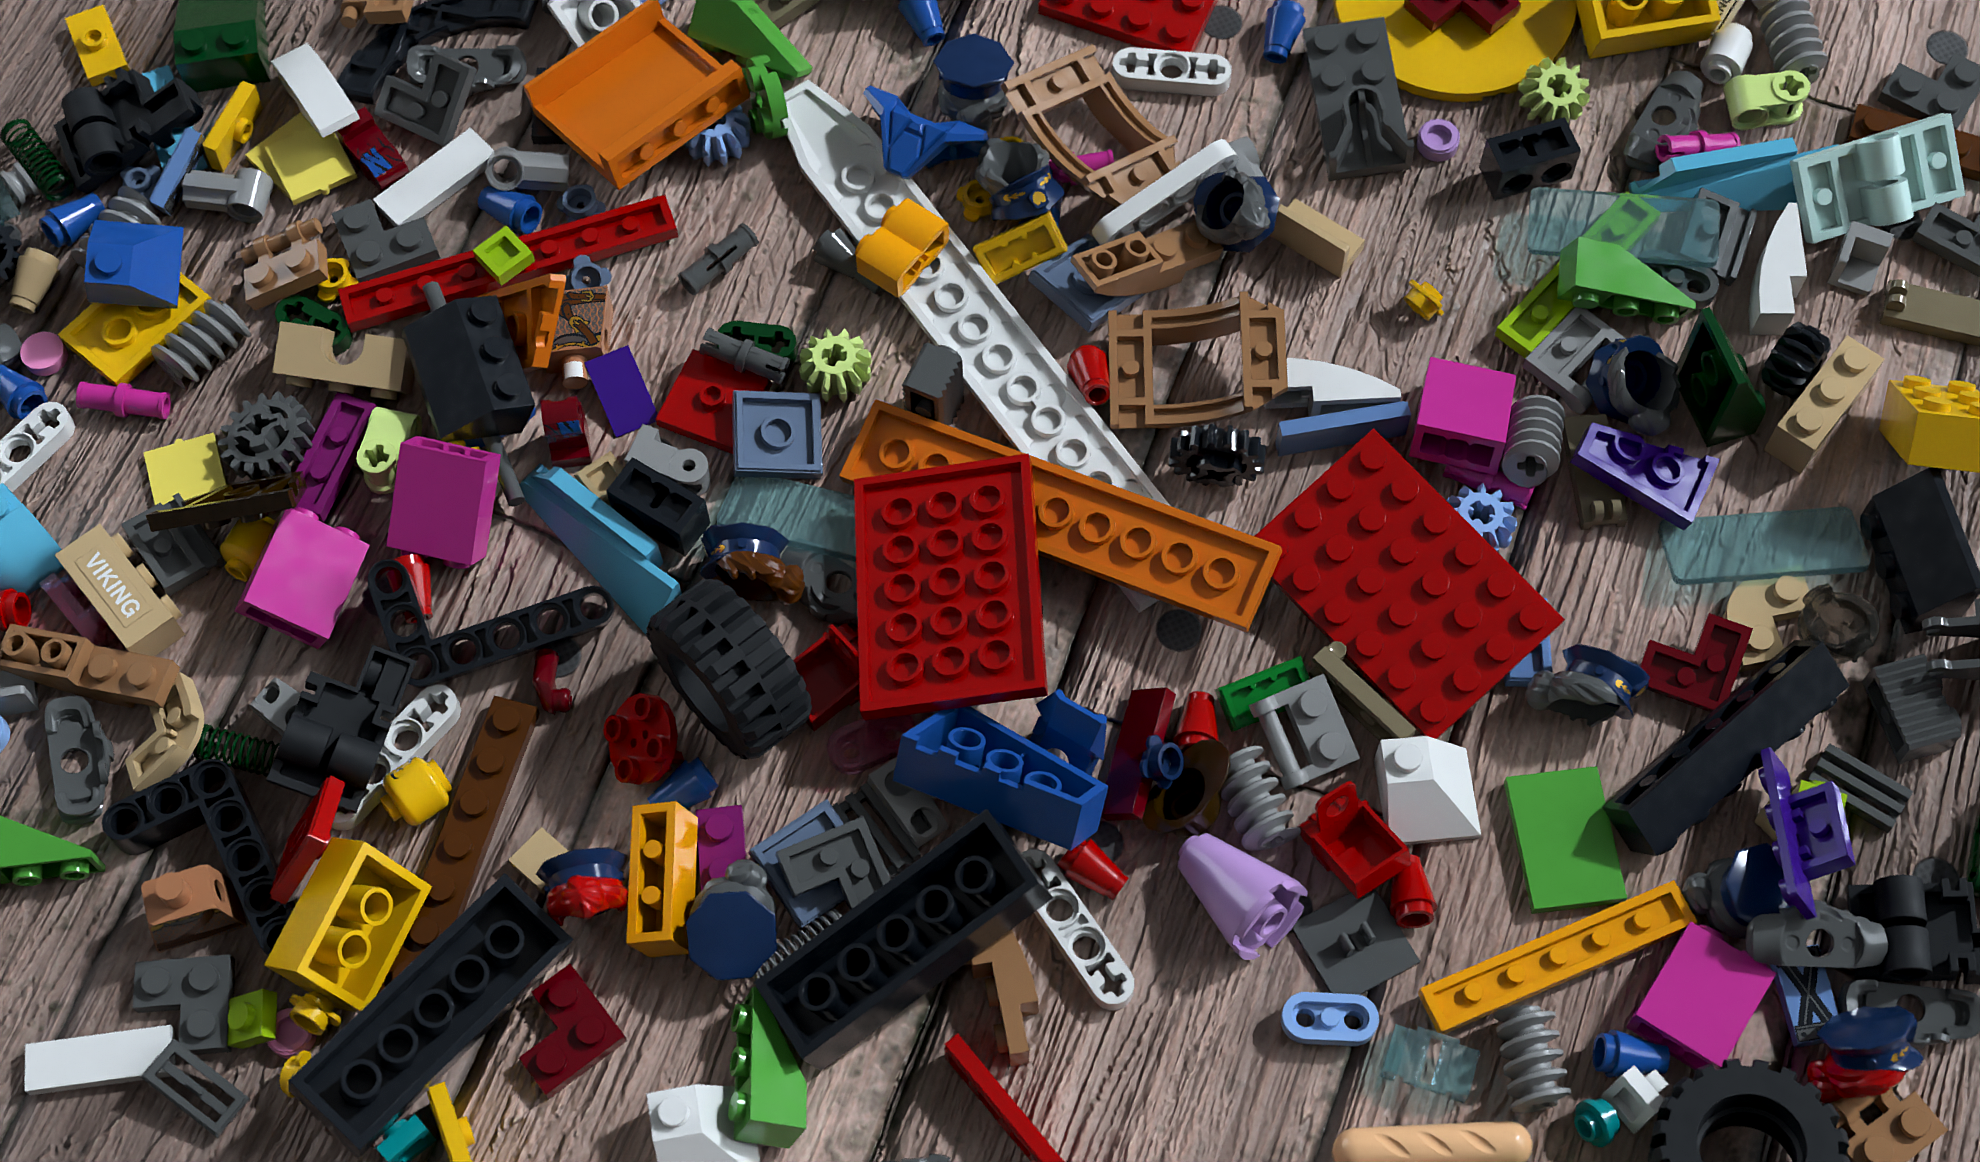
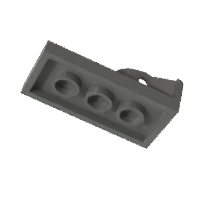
(1357, 99)

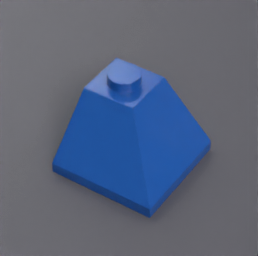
(134, 264)

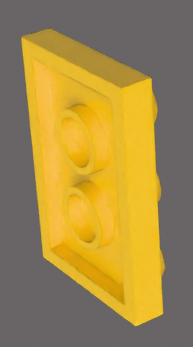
(120, 337)

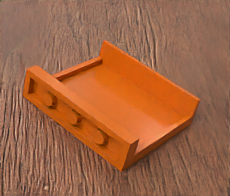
(635, 94)

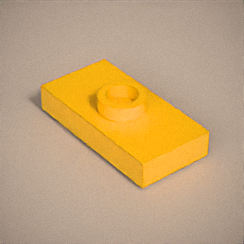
(96, 44)
(232, 126)
(1020, 248)
(454, 1132)

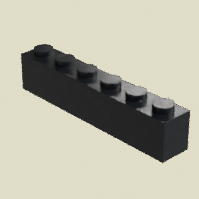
(1726, 747)

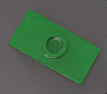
(1239, 694)

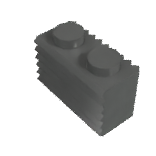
(935, 384)
(1912, 709)

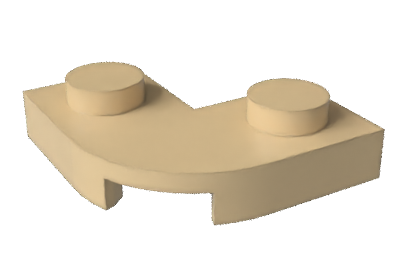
(1759, 607)
(177, 735)

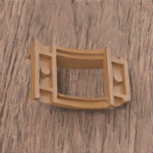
(1082, 77)
(1132, 362)

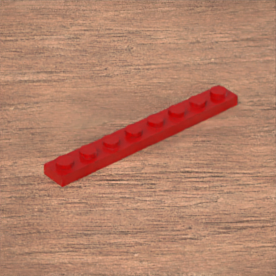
(553, 250)

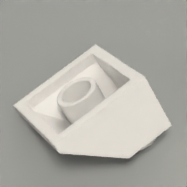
(588, 18)
(1426, 790)
(695, 1126)

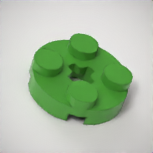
(766, 98)

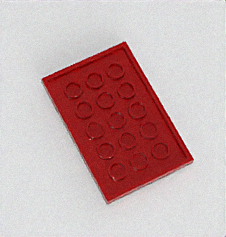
(1405, 586)
(948, 588)

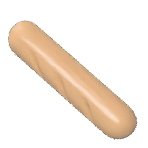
(1435, 1143)

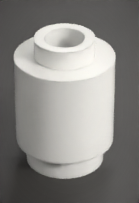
(1727, 53)

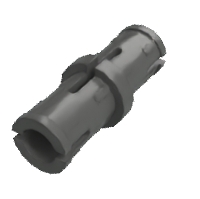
(738, 242)
(744, 355)

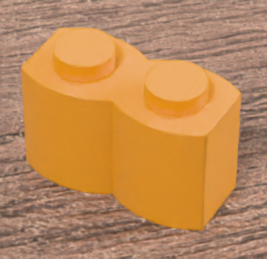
(901, 247)

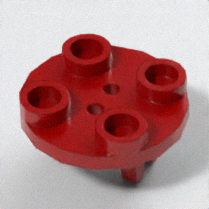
(642, 739)

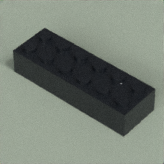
(902, 940)
(430, 1015)

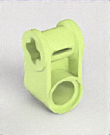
(1761, 100)
(381, 446)

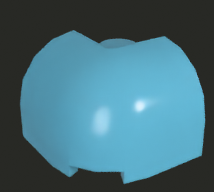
(25, 547)

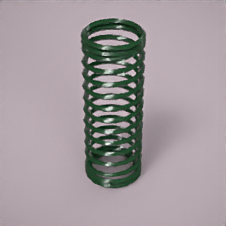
(51, 180)
(201, 754)

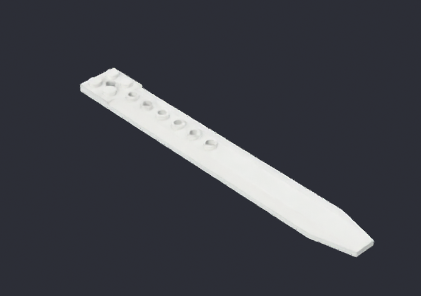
(962, 306)

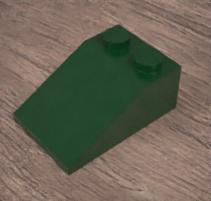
(221, 43)
(1717, 384)

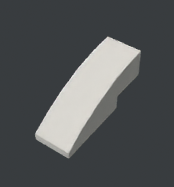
(315, 90)
(1778, 276)
(1331, 388)

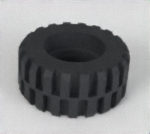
(729, 668)
(1750, 1099)

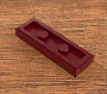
(1145, 716)

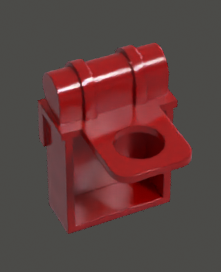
(830, 673)
(1353, 841)

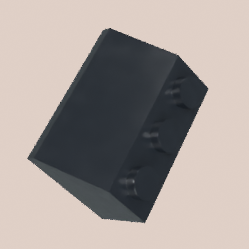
(469, 370)
(1921, 550)

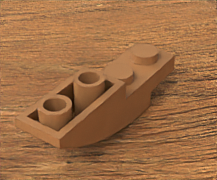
(1145, 264)
(86, 669)
(1011, 991)

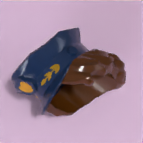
(750, 562)

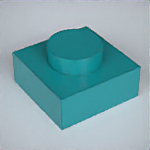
(405, 1140)

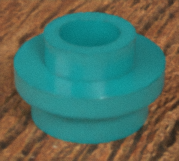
(1596, 1121)

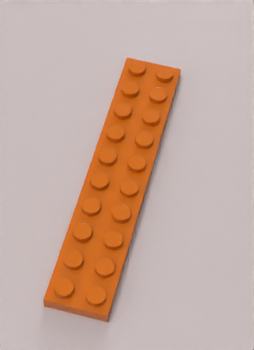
(1092, 522)

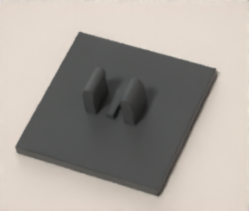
(1355, 944)

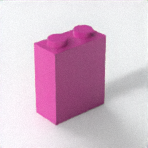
(1463, 416)
(443, 501)
(303, 576)
(1701, 998)

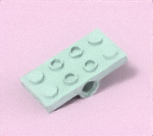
(1878, 178)

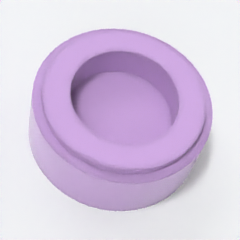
(1438, 140)

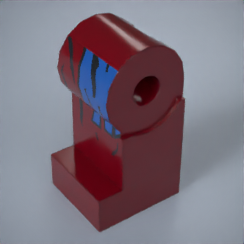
(372, 151)
(566, 432)

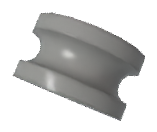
(19, 183)

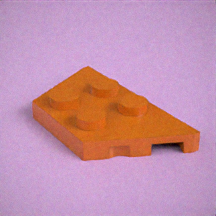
(532, 317)

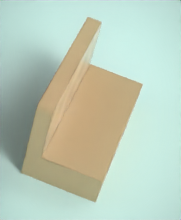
(1317, 237)

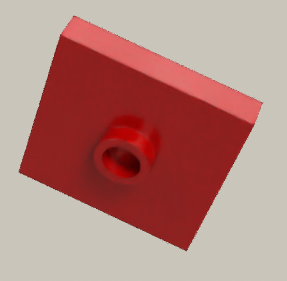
(702, 400)
(307, 839)

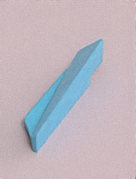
(1749, 174)
(603, 541)

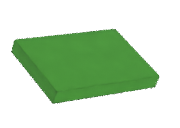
(1564, 840)

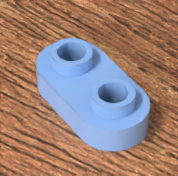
(1328, 1017)

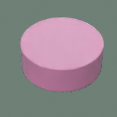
(44, 353)
(290, 1037)

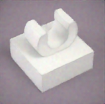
(1636, 1097)

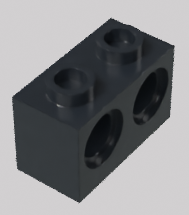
(1529, 158)
(659, 506)

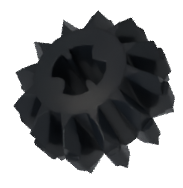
(1795, 359)

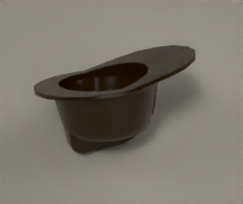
(1194, 797)

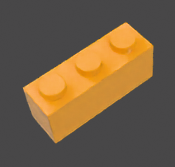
(661, 878)

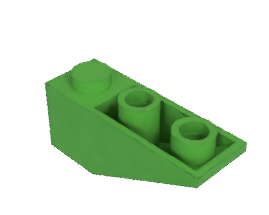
(747, 32)
(1612, 278)
(34, 855)
(769, 1086)

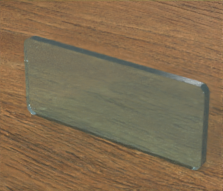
(1645, 225)
(803, 513)
(1764, 546)

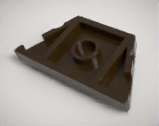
(244, 499)

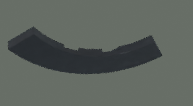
(426, 25)

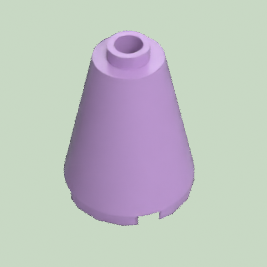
(1241, 893)

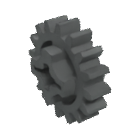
(266, 436)

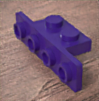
(1809, 832)

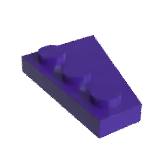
(1650, 475)

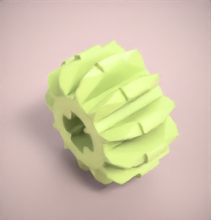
(1558, 80)
(835, 365)

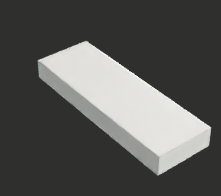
(435, 179)
(94, 1059)

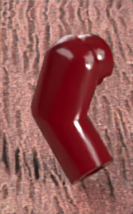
(543, 680)

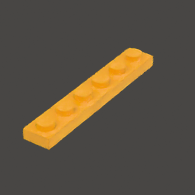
(1556, 957)

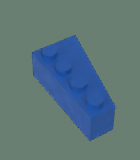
(988, 766)

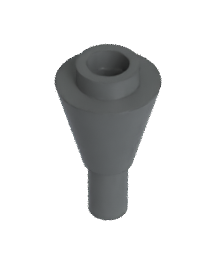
(838, 254)

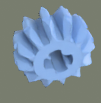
(722, 138)
(1486, 514)

